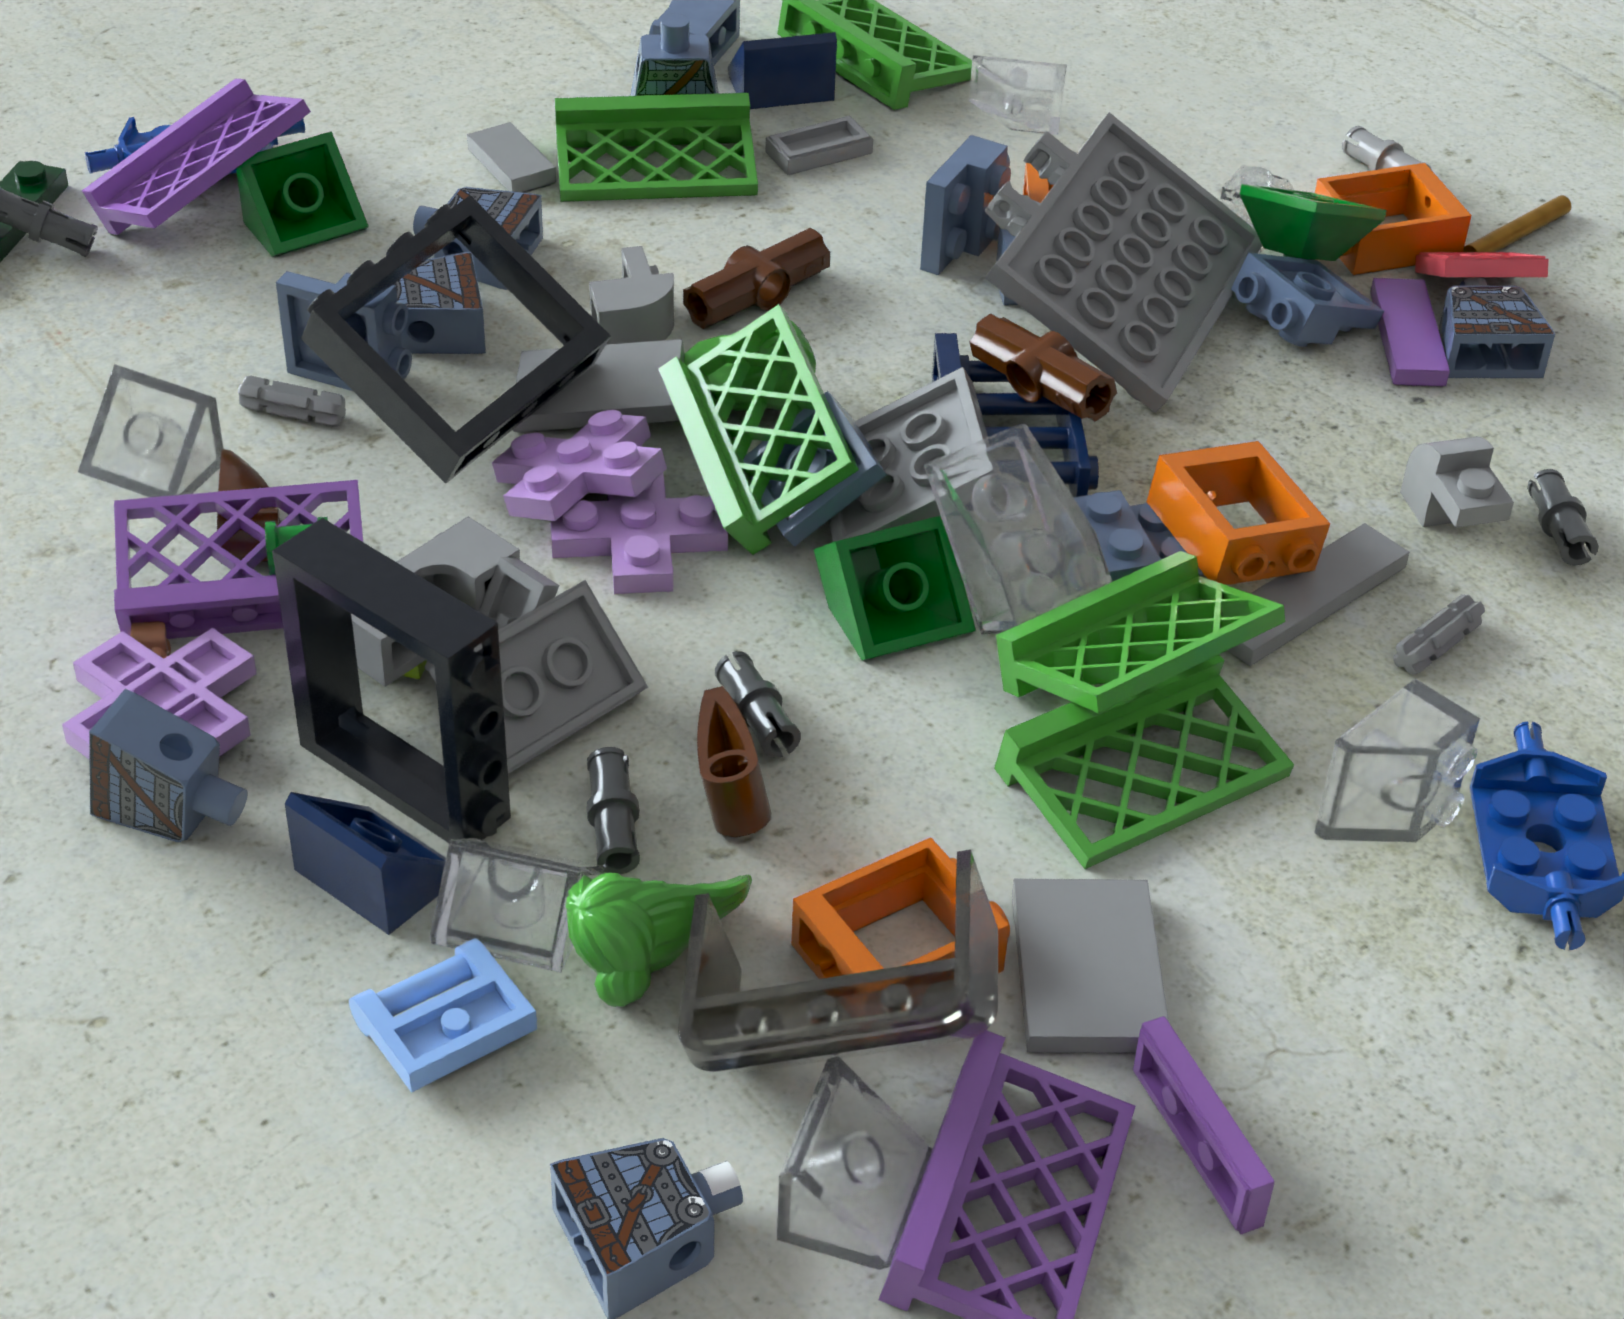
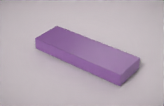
(1410, 332)
(1203, 1126)

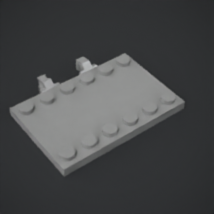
(1121, 256)

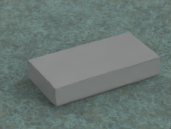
(819, 145)
(511, 158)

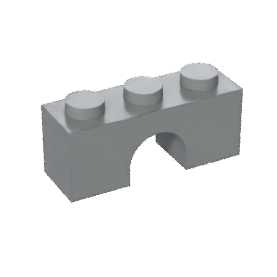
(456, 562)

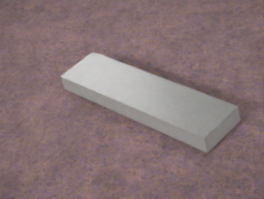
(1341, 576)

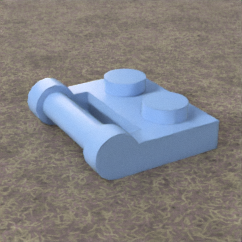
(450, 1027)

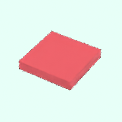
(1481, 264)

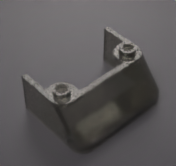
(843, 1013)

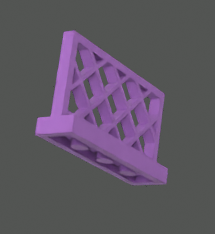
(190, 156)
(243, 596)
(947, 1187)

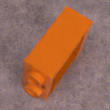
(1433, 213)
(1195, 482)
(831, 913)

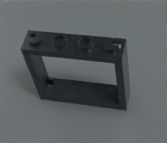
(393, 398)
(323, 581)

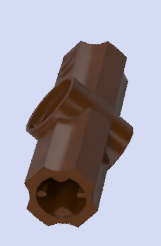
(756, 278)
(1043, 367)

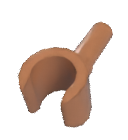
(152, 636)

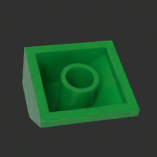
(1307, 222)
(895, 588)

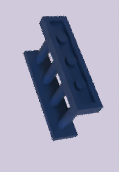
(1078, 467)

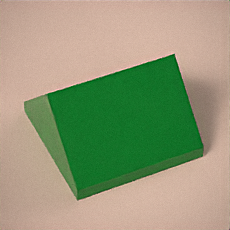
(298, 195)

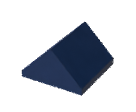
(786, 70)
(362, 859)

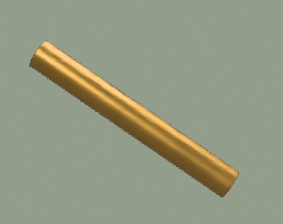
(1521, 226)

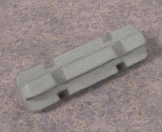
(292, 401)
(1439, 634)

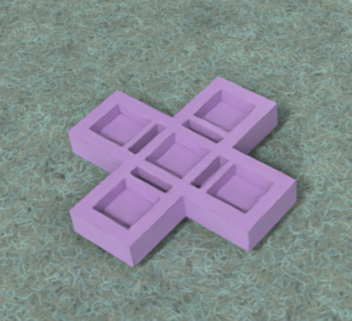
(559, 472)
(639, 535)
(183, 683)

